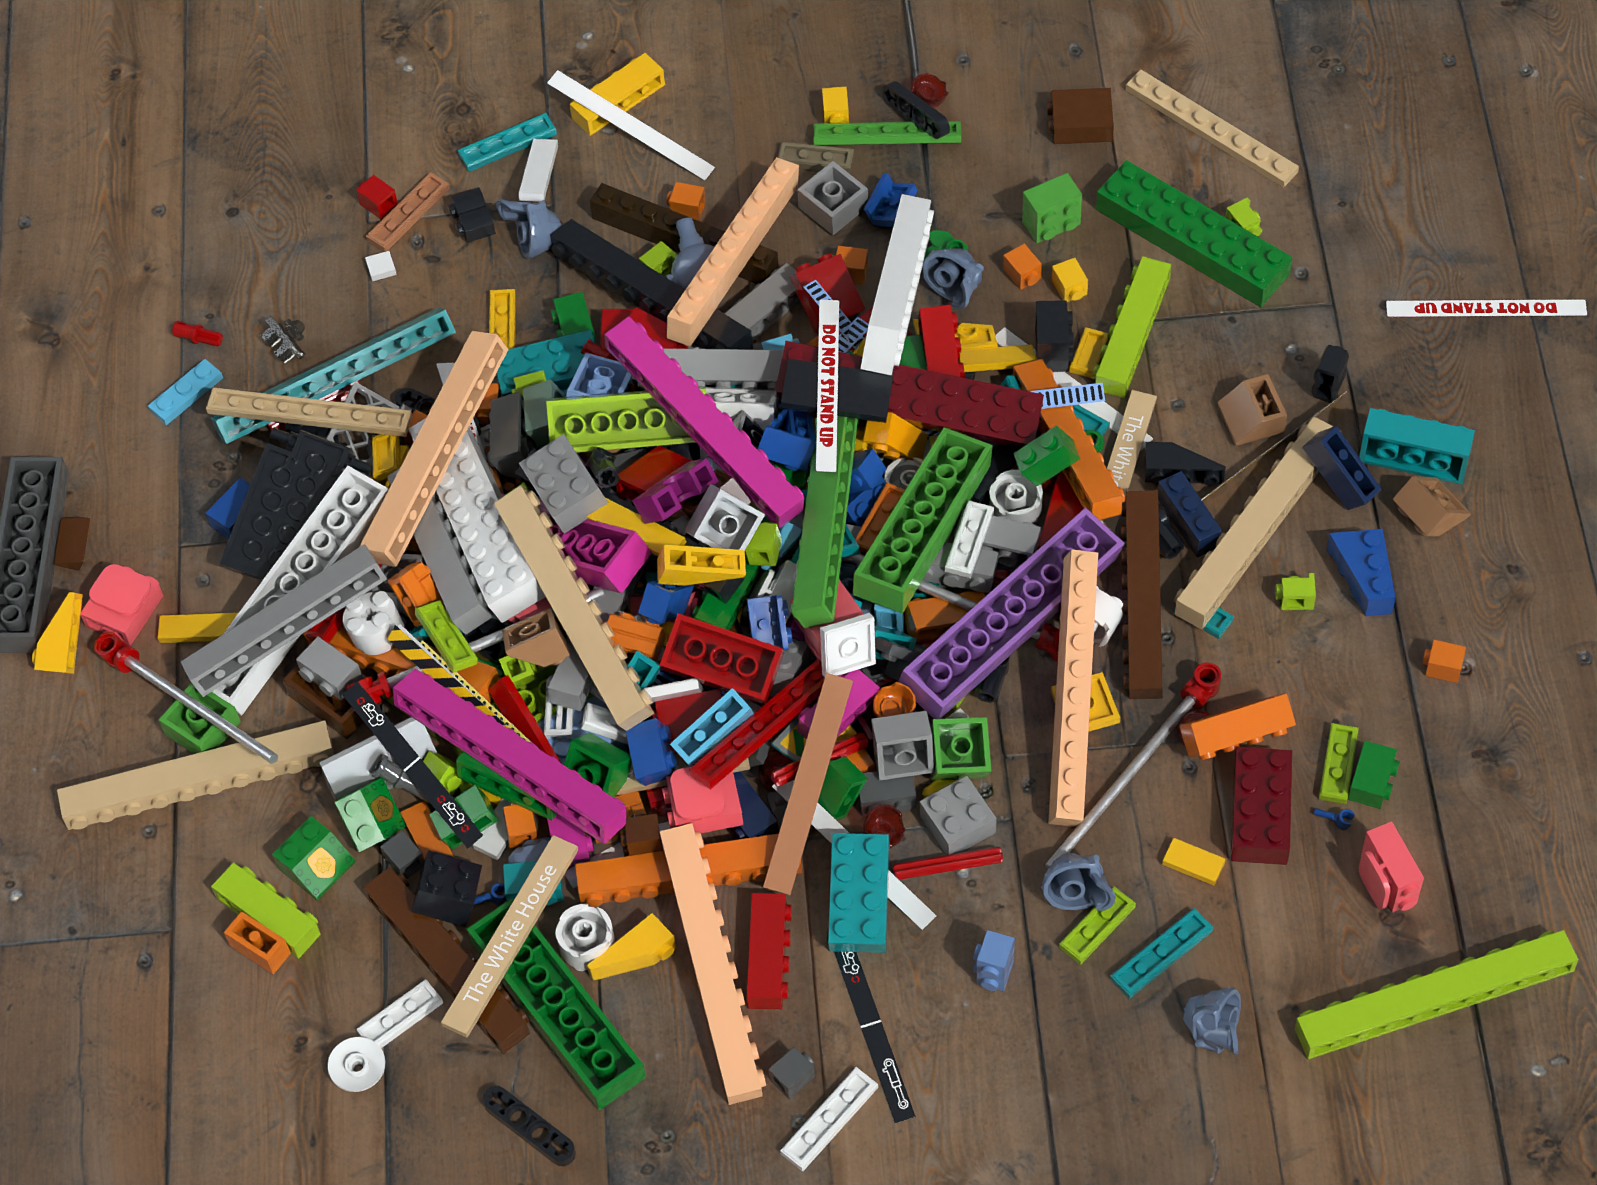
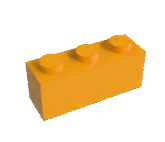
(896, 438)

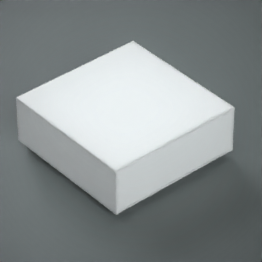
(380, 266)

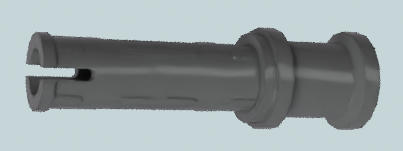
(396, 776)

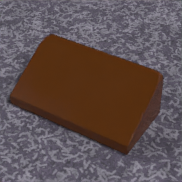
(71, 542)

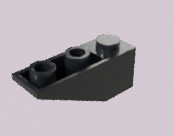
(1168, 458)

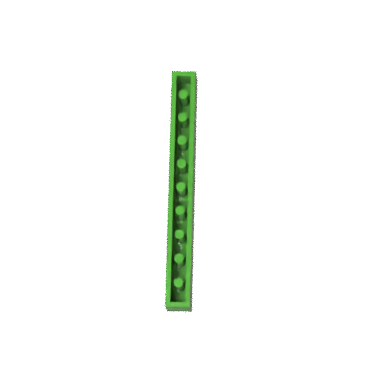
(824, 532)

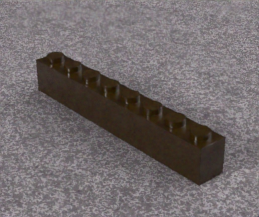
(659, 224)

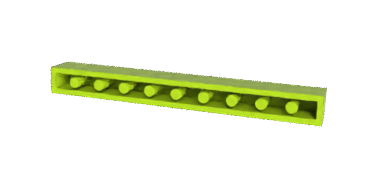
(1435, 993)

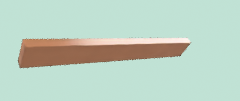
(808, 784)

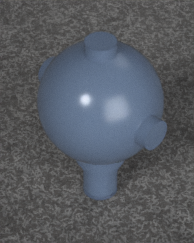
(692, 254)

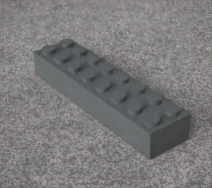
(27, 548)

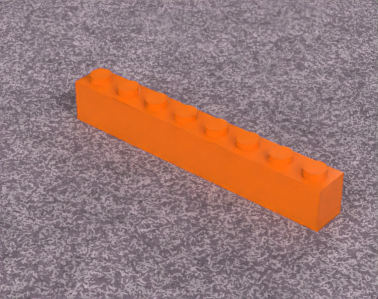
(1089, 475)
(393, 662)
(649, 874)

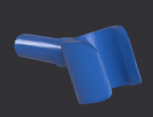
(1338, 818)
(498, 900)

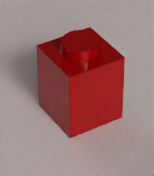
(377, 196)

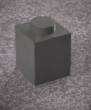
(402, 854)
(792, 1072)

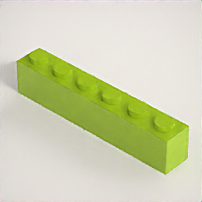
(1133, 326)

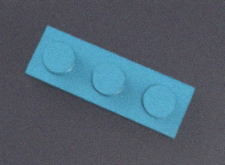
(185, 392)

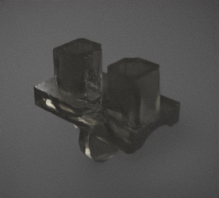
(277, 332)

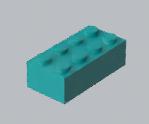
(556, 356)
(1416, 445)
(859, 893)

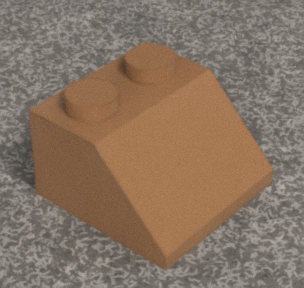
(1430, 505)
(537, 640)

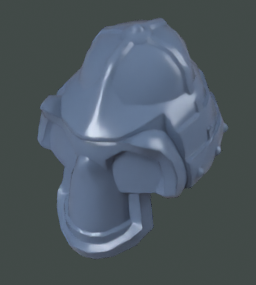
(533, 224)
(953, 274)
(1077, 883)
(1214, 1019)

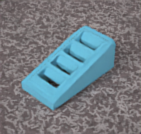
(790, 535)

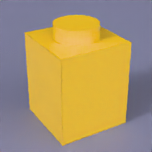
(835, 105)
(1069, 280)

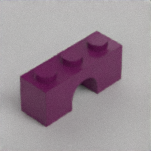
(665, 496)

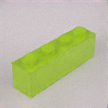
(243, 892)

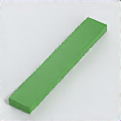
(880, 133)

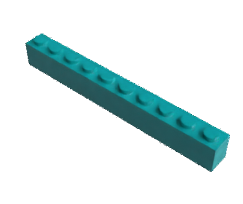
(348, 367)

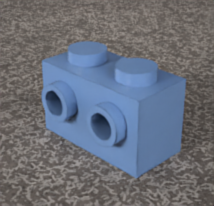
(994, 961)

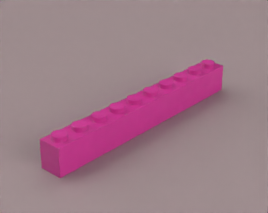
(704, 421)
(510, 756)

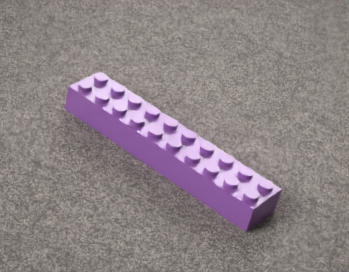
(1004, 618)

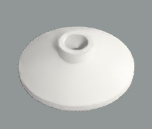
(350, 1054)

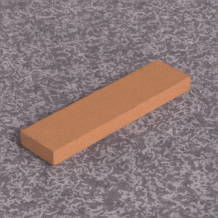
(407, 212)

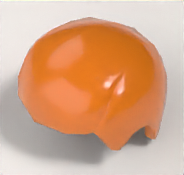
(894, 700)

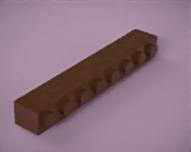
(1143, 600)
(443, 956)

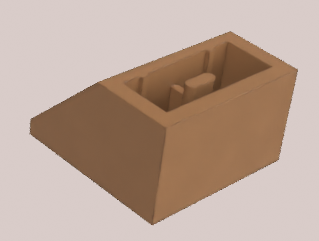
(1253, 410)

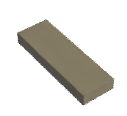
(816, 157)

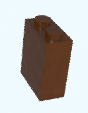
(1081, 116)

